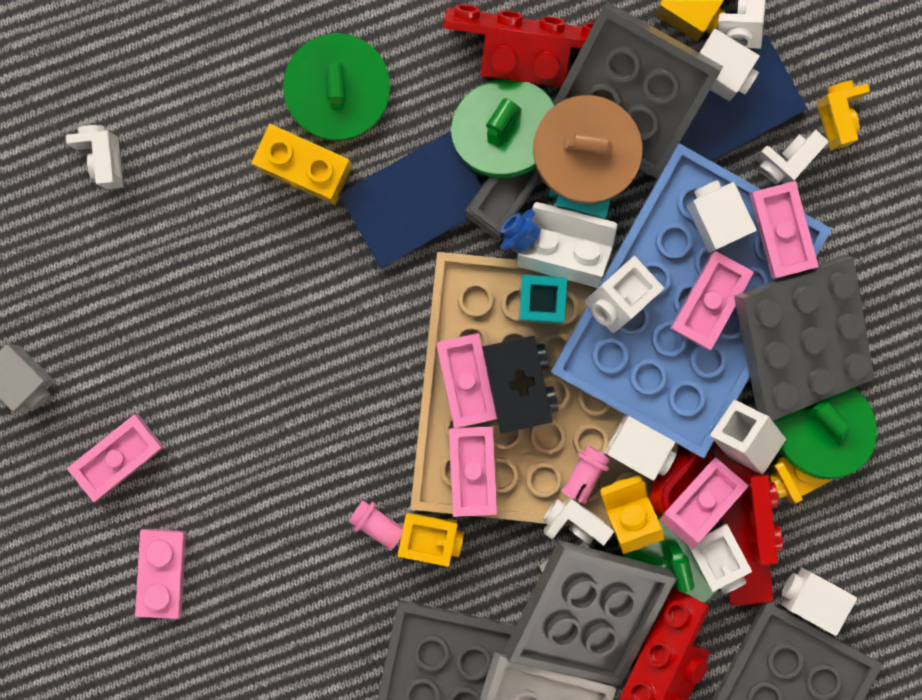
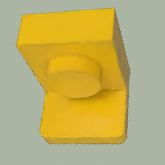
(837, 119)
(791, 482)
(631, 514)
(430, 539)

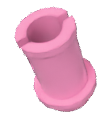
(586, 474)
(376, 525)

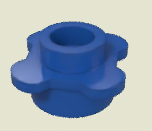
(519, 232)

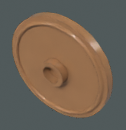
(587, 149)

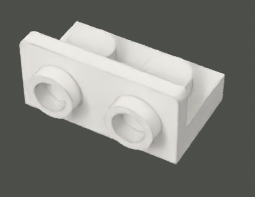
(569, 245)

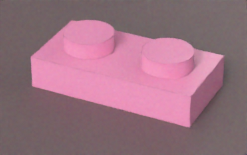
(783, 230)
(711, 300)
(466, 380)
(115, 457)
(472, 471)
(703, 503)
(160, 573)

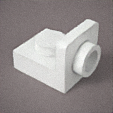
(746, 25)
(798, 156)
(105, 160)
(623, 295)
(585, 523)
(721, 560)

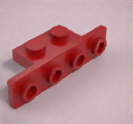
(520, 46)
(754, 531)
(670, 659)

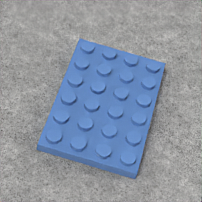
(646, 365)

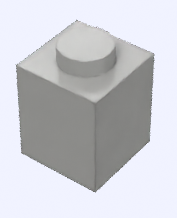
(22, 380)

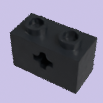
(511, 409)

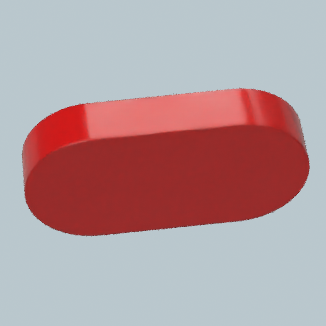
(680, 475)

